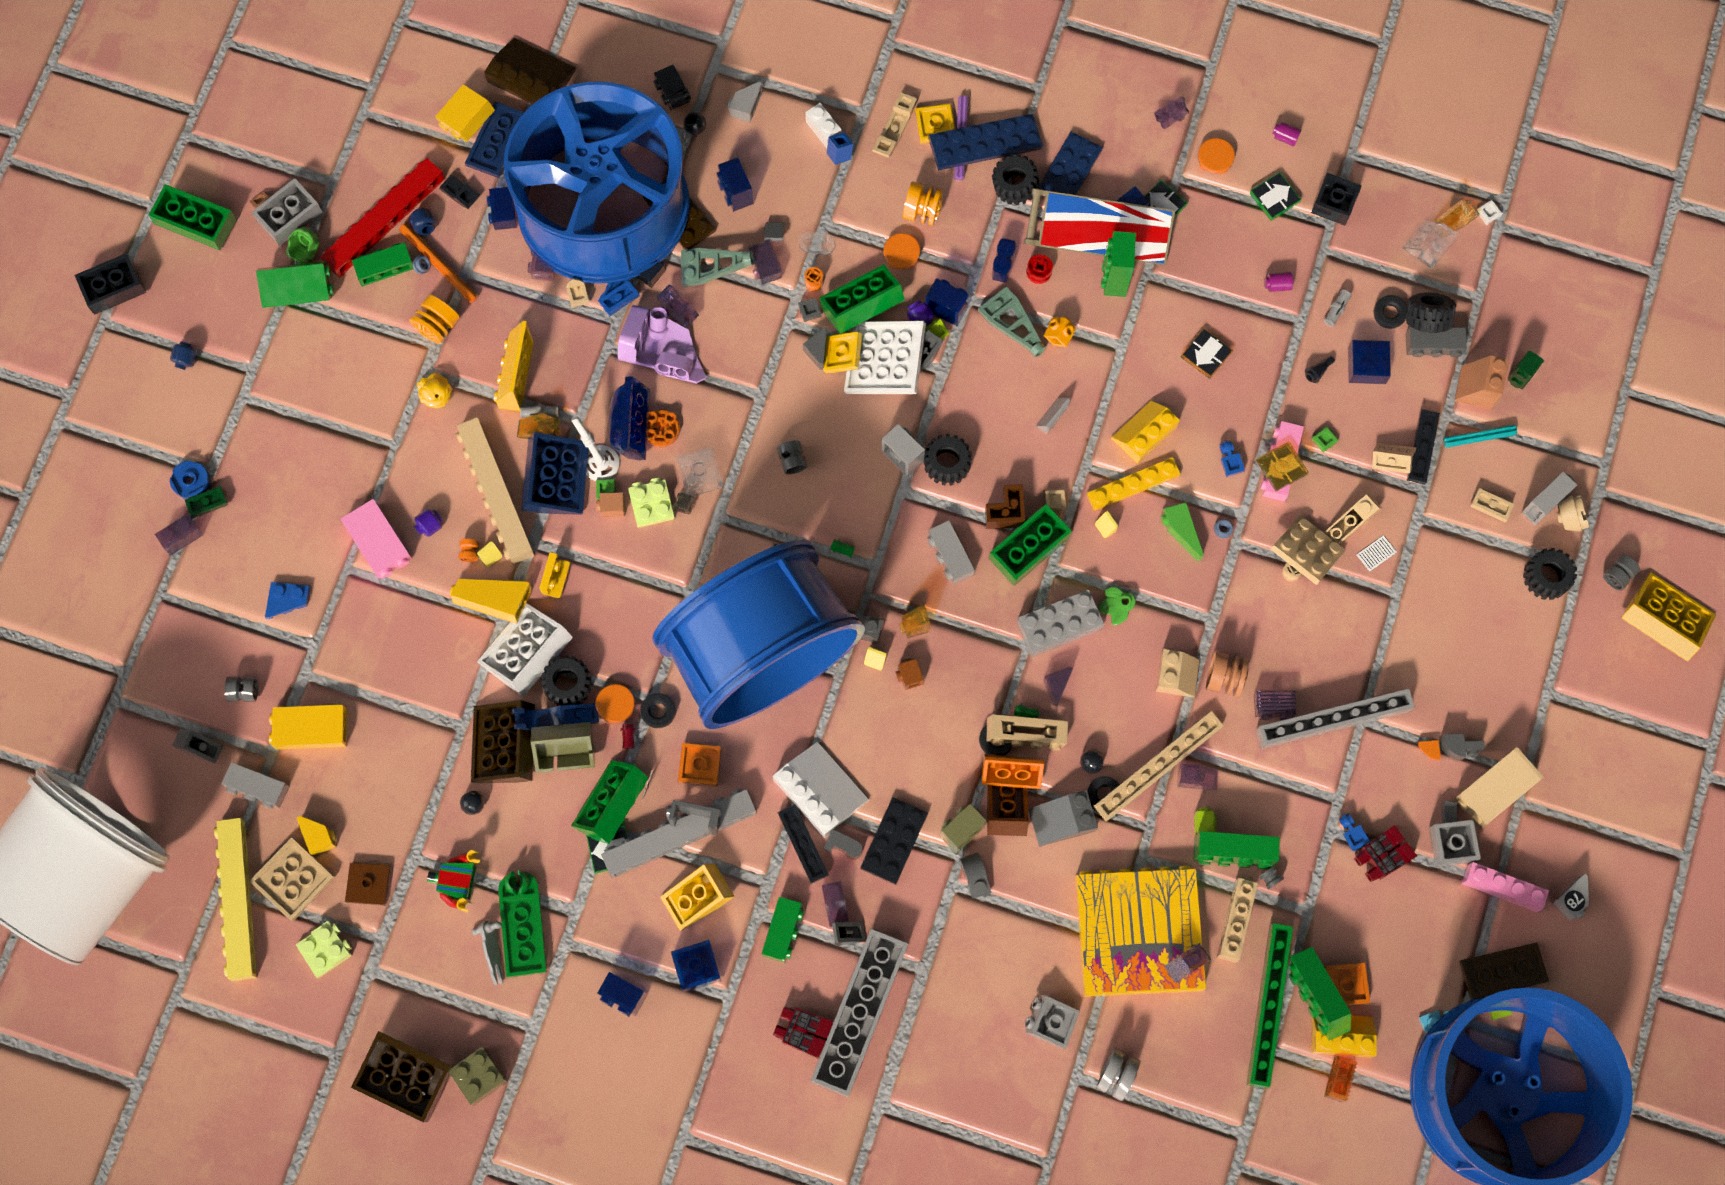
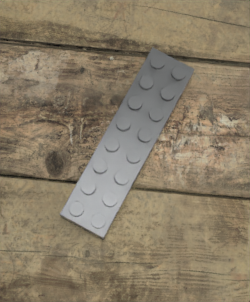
(859, 1013)

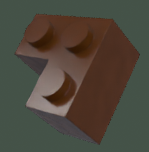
(1010, 512)

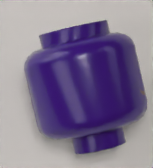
(920, 312)
(428, 522)

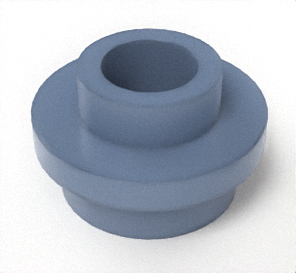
(425, 264)
(1223, 523)

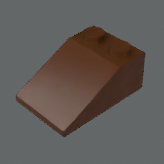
(1007, 811)

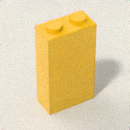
(308, 727)

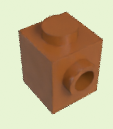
(909, 673)

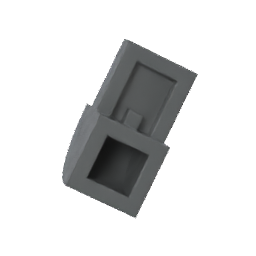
(1456, 746)
(975, 875)

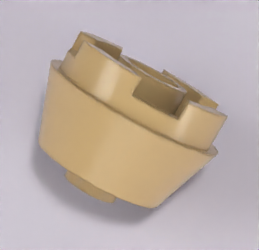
(1572, 514)

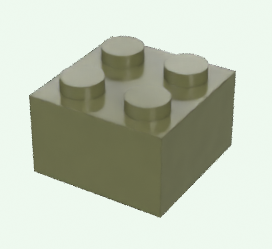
(962, 828)
(477, 1076)

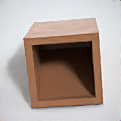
(1482, 381)

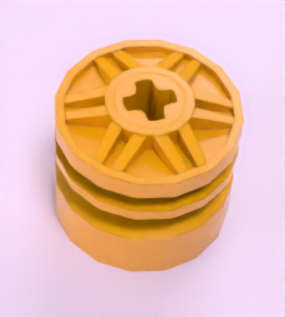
(922, 203)
(434, 319)

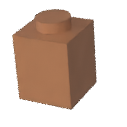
(611, 504)

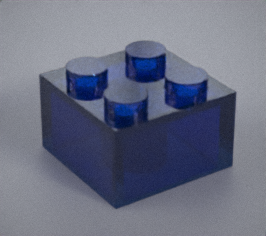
(734, 184)
(947, 301)
(1369, 362)
(696, 966)
(622, 994)

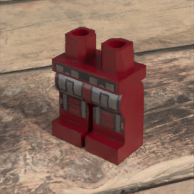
(1379, 858)
(797, 1032)

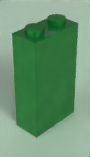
(294, 284)

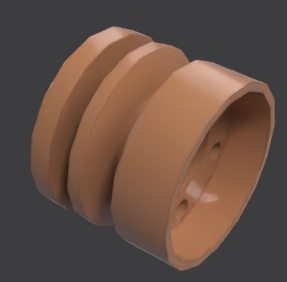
(1227, 674)

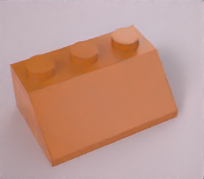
(1012, 771)

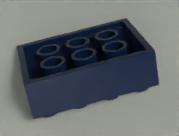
(554, 475)

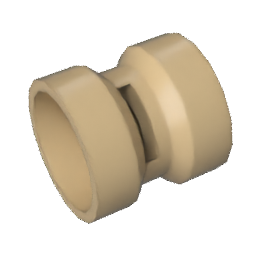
(1290, 573)

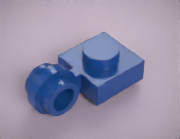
(1231, 463)
(1355, 836)

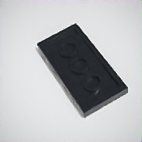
(894, 841)

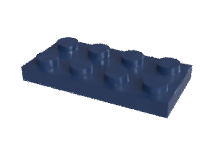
(490, 144)
(1071, 165)

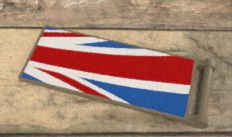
(1087, 223)

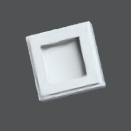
(1489, 212)

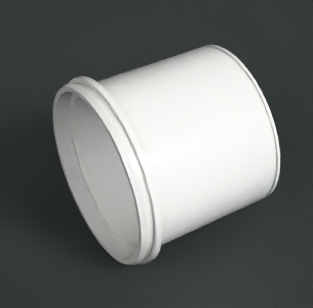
(69, 867)

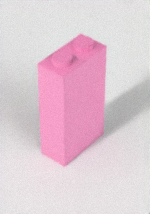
(376, 539)

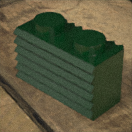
(1525, 370)

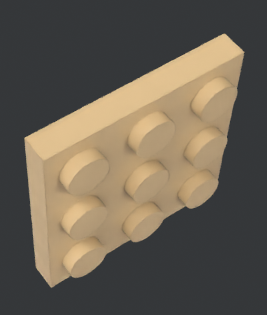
(1308, 549)
(292, 879)

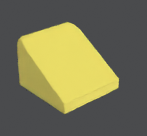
(1106, 525)
(489, 554)
(875, 658)

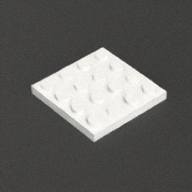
(887, 358)

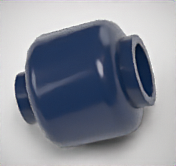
(423, 221)
(183, 355)

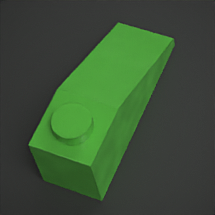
(1181, 527)

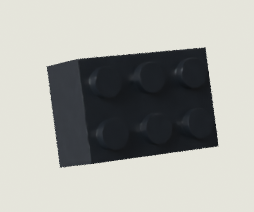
(110, 283)

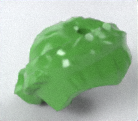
(302, 245)

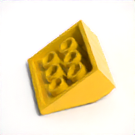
(515, 368)
(1669, 616)

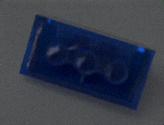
(629, 419)

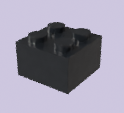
(1336, 199)

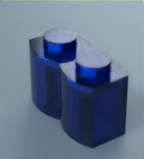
(1003, 260)

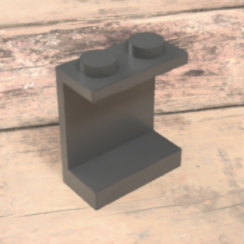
(698, 810)

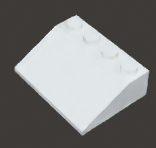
(525, 649)
(820, 789)

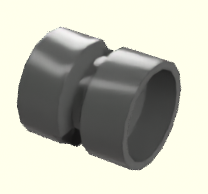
(791, 455)
(1622, 571)
(241, 689)

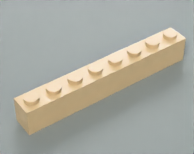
(495, 491)

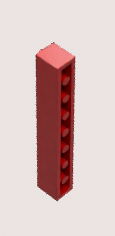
(383, 217)

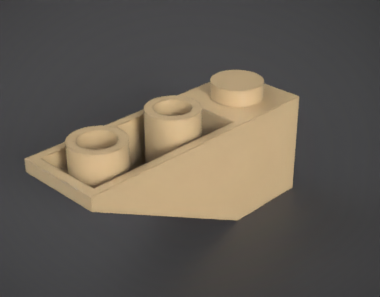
(1353, 519)

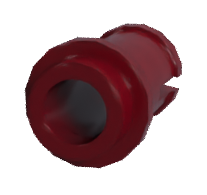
(628, 736)

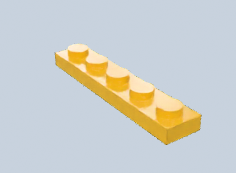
(1133, 484)

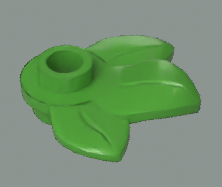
(1113, 605)

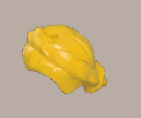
(430, 387)

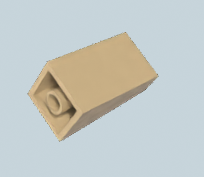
(1499, 787)

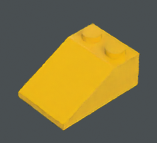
(697, 895)

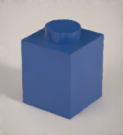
(839, 148)

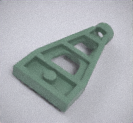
(691, 264)
(998, 306)

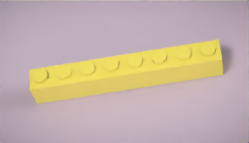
(236, 899)

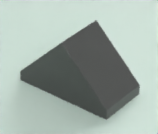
(816, 347)
(930, 349)
(848, 933)

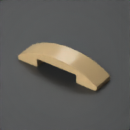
(895, 126)

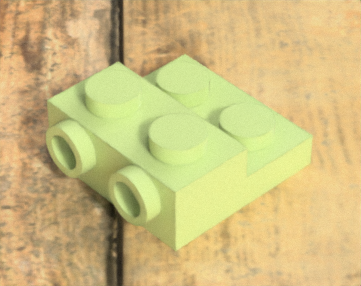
(651, 502)
(324, 949)

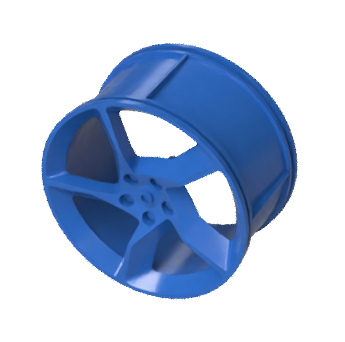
(594, 170)
(757, 633)
(1513, 1088)

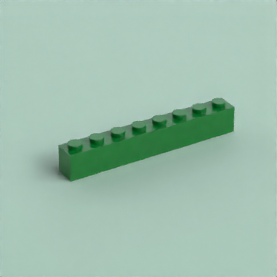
(1269, 1006)

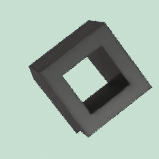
(1448, 812)

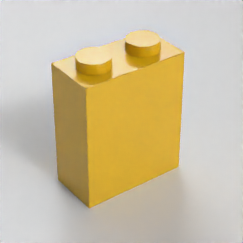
(464, 113)

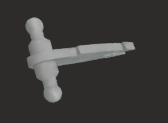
(490, 948)

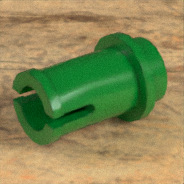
(843, 548)
(1023, 711)

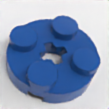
(179, 477)

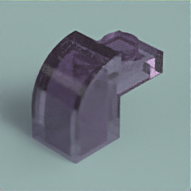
(677, 308)

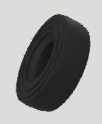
(1382, 319)
(658, 698)
(988, 748)
(1097, 783)

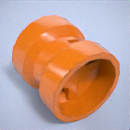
(811, 282)
(468, 550)

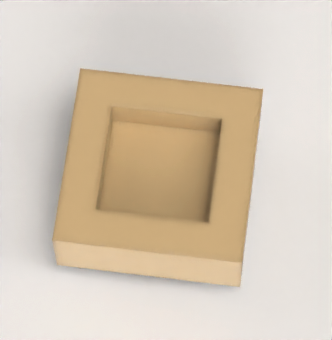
(1055, 499)

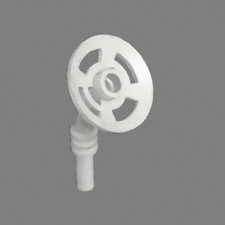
(598, 454)

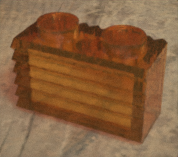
(1340, 1079)

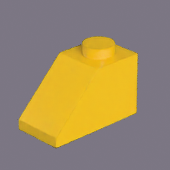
(317, 836)

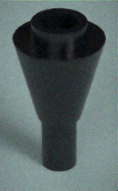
(1315, 372)

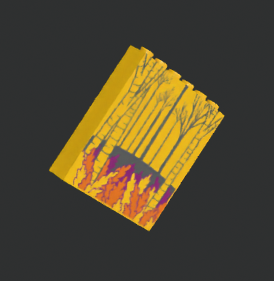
(1136, 927)

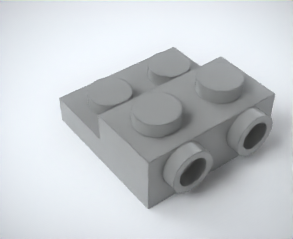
(1051, 1021)

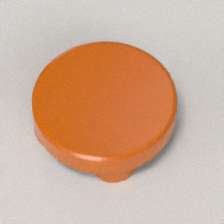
(1216, 155)
(901, 251)
(662, 428)
(615, 703)

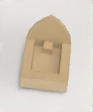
(577, 292)

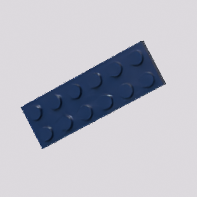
(985, 142)

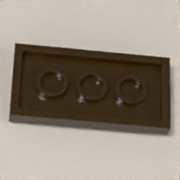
(697, 226)
(1503, 970)

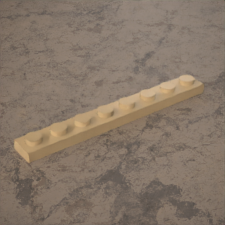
(1158, 766)

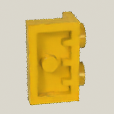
(554, 576)

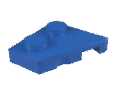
(617, 296)

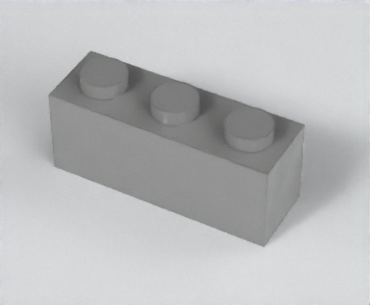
(950, 553)
(254, 786)

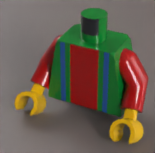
(456, 879)

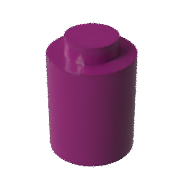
(1286, 133)
(1279, 282)

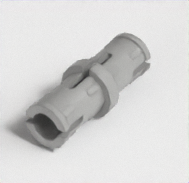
(1337, 308)
(527, 411)

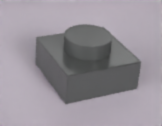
(809, 309)

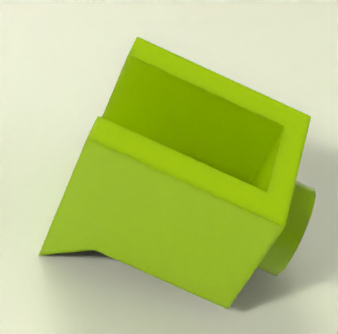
(1205, 820)

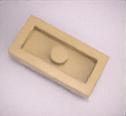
(1492, 505)

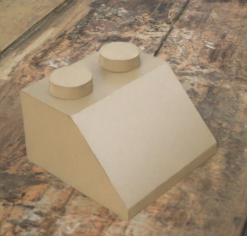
(1177, 673)

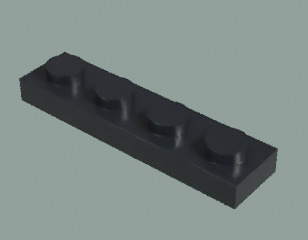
(1424, 445)
(803, 844)

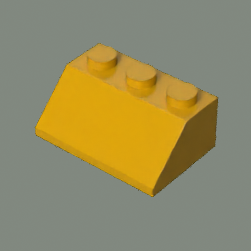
(1146, 431)
(1358, 1042)

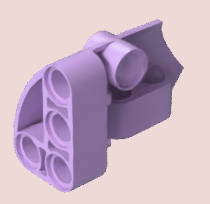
(660, 344)

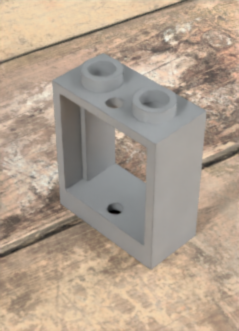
(1549, 498)

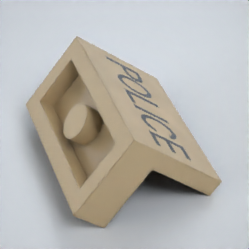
(1393, 457)

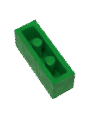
(382, 264)
(782, 930)

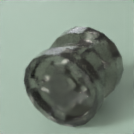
(684, 503)

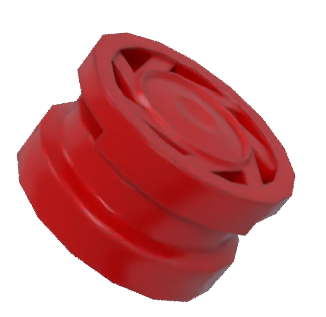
(1039, 268)

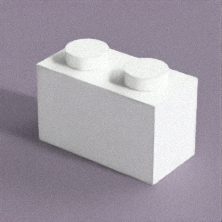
(822, 123)

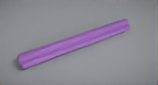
(961, 123)

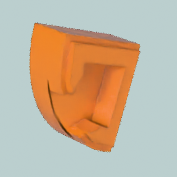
(1430, 749)

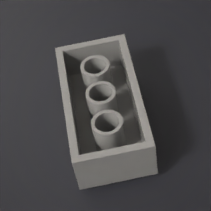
(1060, 623)

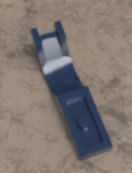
(557, 715)

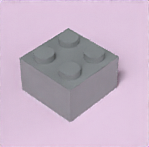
(903, 449)
(1454, 843)

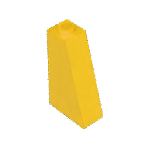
(492, 597)

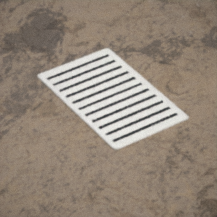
(1376, 553)

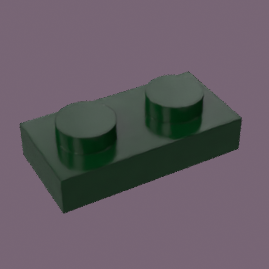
(206, 502)

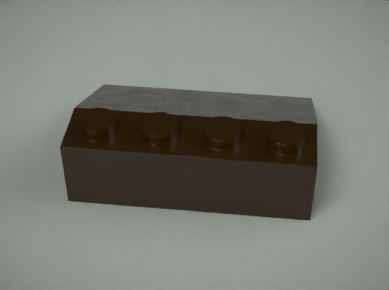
(527, 71)
(498, 749)
(402, 1077)

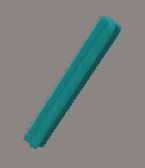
(1478, 436)

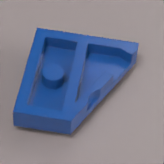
(285, 598)

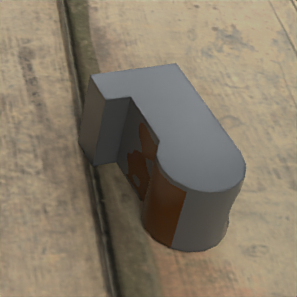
(843, 843)

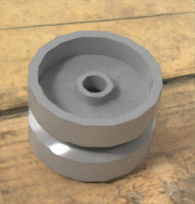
(1120, 1075)

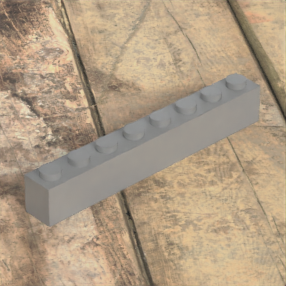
(1334, 719)
(668, 838)

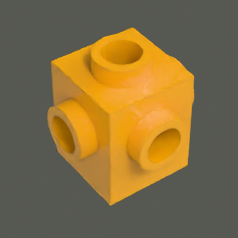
(1060, 331)

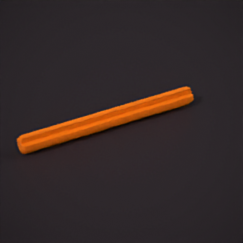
(438, 262)

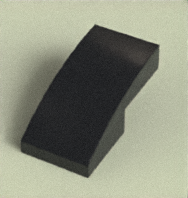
(459, 192)

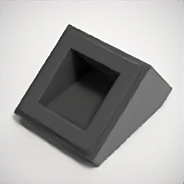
(773, 231)

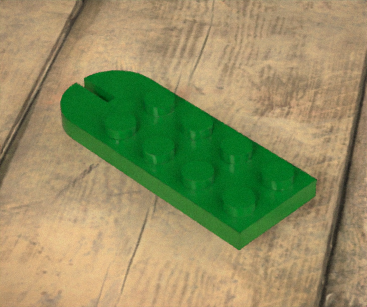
(522, 925)

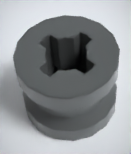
(1271, 877)

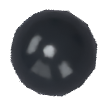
(694, 123)
(1091, 761)
(472, 802)

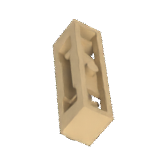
(1002, 724)
(1237, 920)

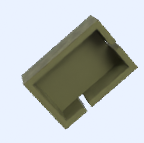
(569, 742)

